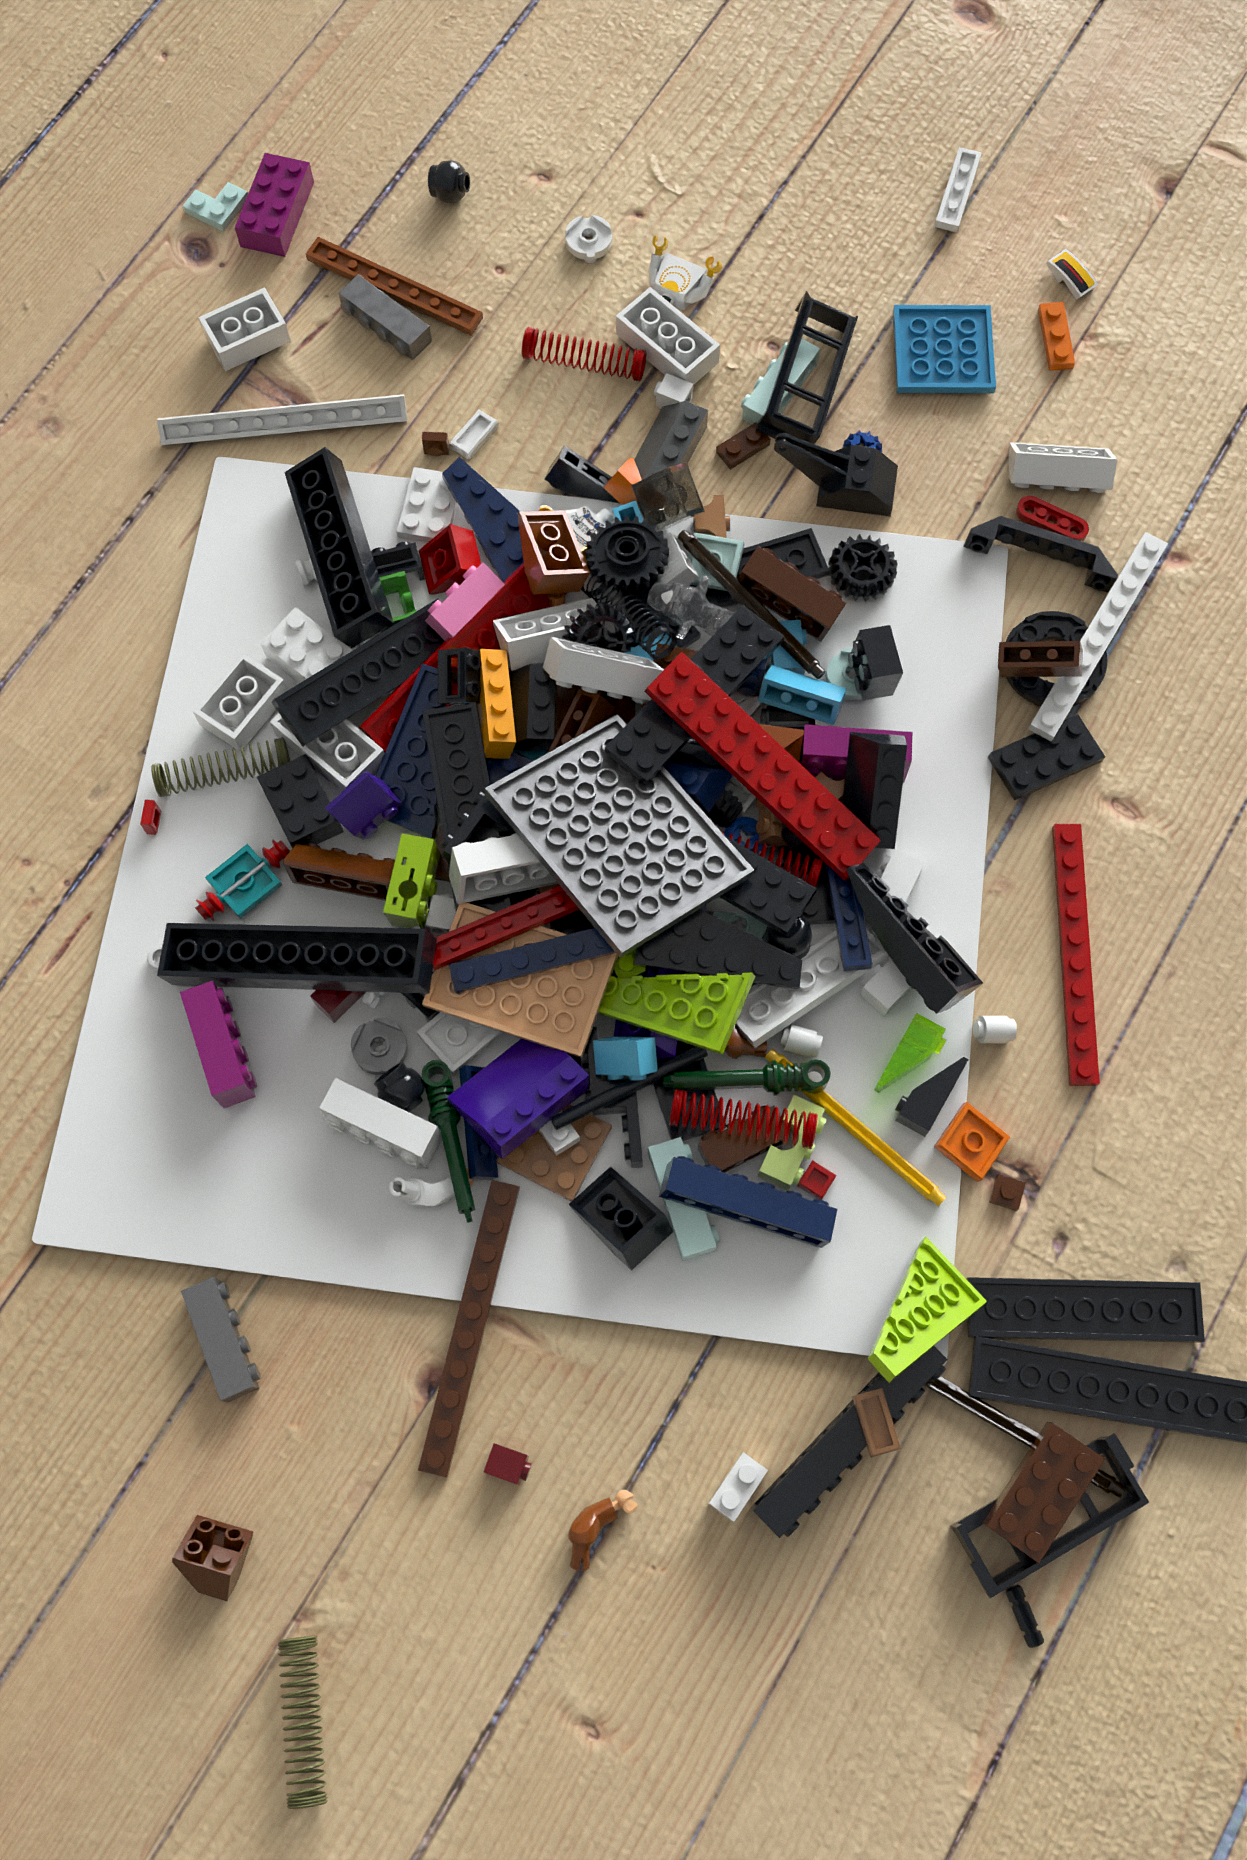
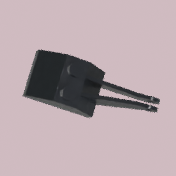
(848, 478)

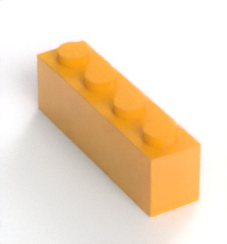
(496, 705)

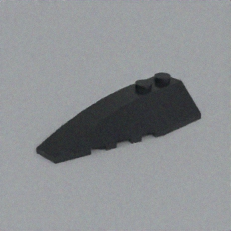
(924, 960)

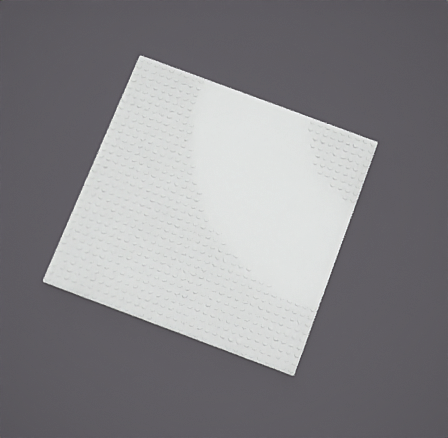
(272, 1190)

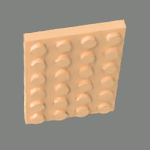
(543, 1007)

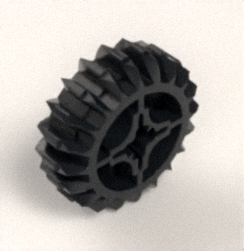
(863, 576)
(595, 620)

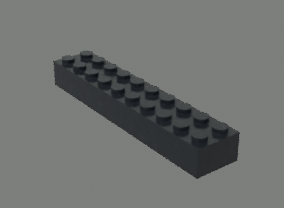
(298, 957)

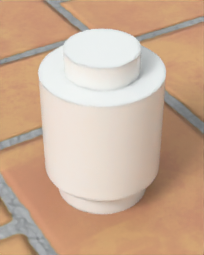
(994, 1029)
(801, 1041)

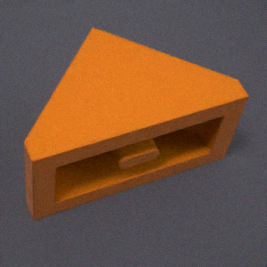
(620, 484)

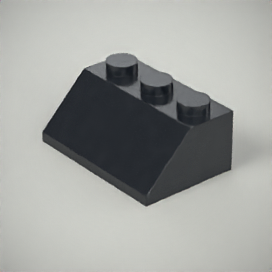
(533, 707)

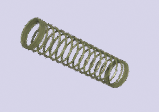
(160, 781)
(307, 1797)

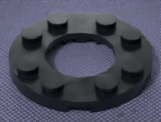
(1056, 626)

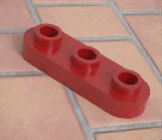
(1044, 512)

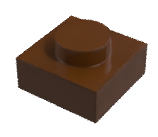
(435, 443)
(1007, 1192)

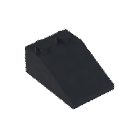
(622, 1217)

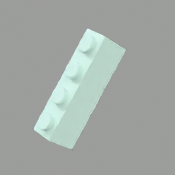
(804, 363)
(689, 1224)

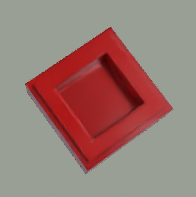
(150, 817)
(816, 1180)

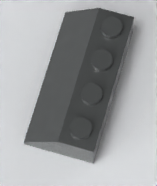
(671, 438)

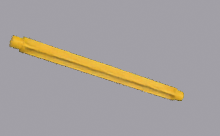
(869, 1139)

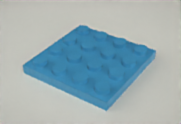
(944, 349)

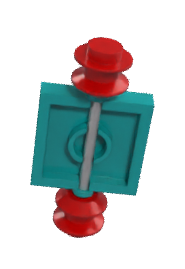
(243, 881)

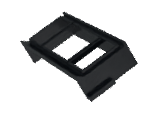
(774, 422)
(1120, 1464)

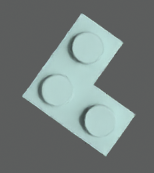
(216, 211)

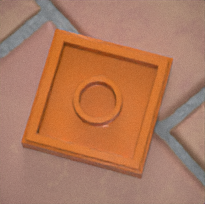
(972, 1141)

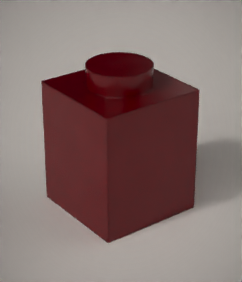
(507, 1464)

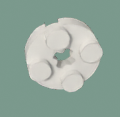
(588, 249)

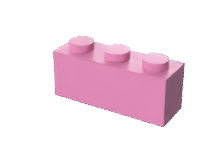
(463, 601)

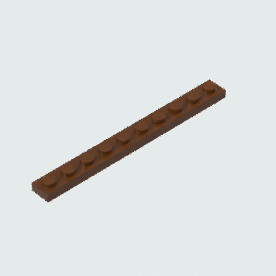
(469, 1329)

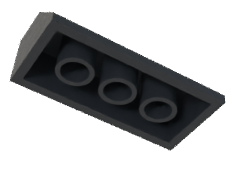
(875, 782)

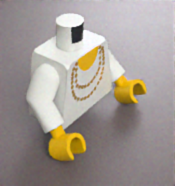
(679, 279)

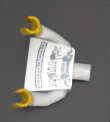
(584, 523)

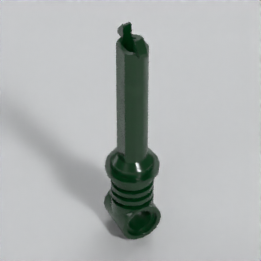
(771, 1078)
(447, 1118)

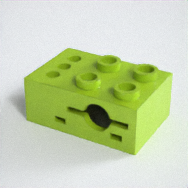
(415, 892)

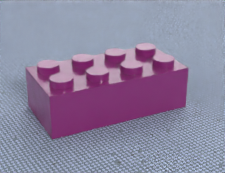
(274, 204)
(826, 749)
(218, 1044)

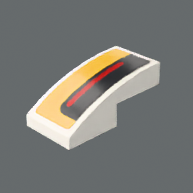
(1073, 272)

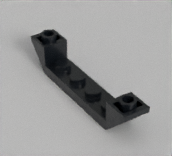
(1100, 572)

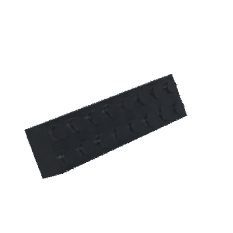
(338, 548)
(838, 1448)

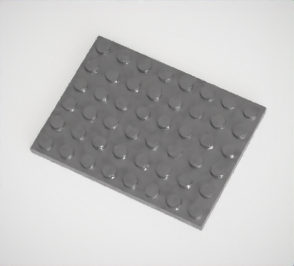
(618, 847)

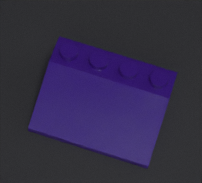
(519, 1094)

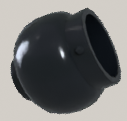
(448, 181)
(797, 941)
(401, 1087)

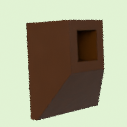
(213, 1556)

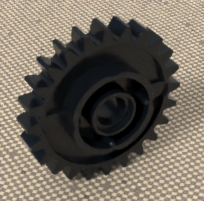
(608, 559)

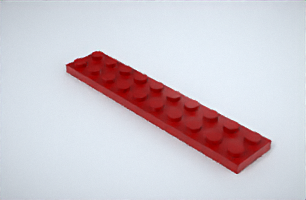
(477, 634)
(762, 765)

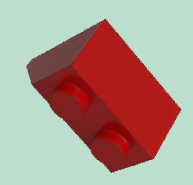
(448, 558)

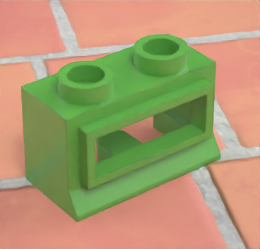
(398, 583)

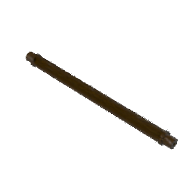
(747, 599)
(1010, 1426)

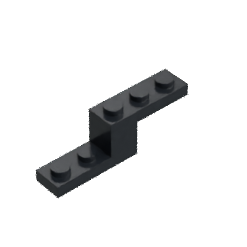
(468, 824)
(627, 1105)

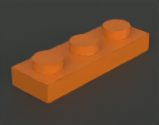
(1056, 336)

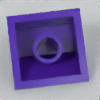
(364, 805)

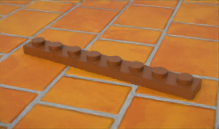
(395, 286)

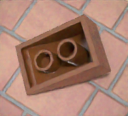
(551, 552)

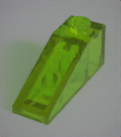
(914, 1049)

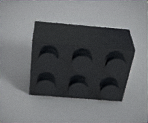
(299, 802)

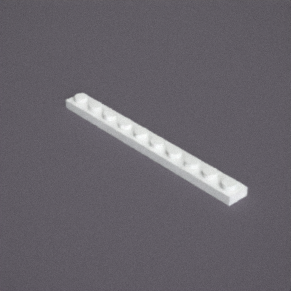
(282, 419)
(1099, 635)

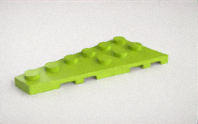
(680, 1006)
(924, 1311)

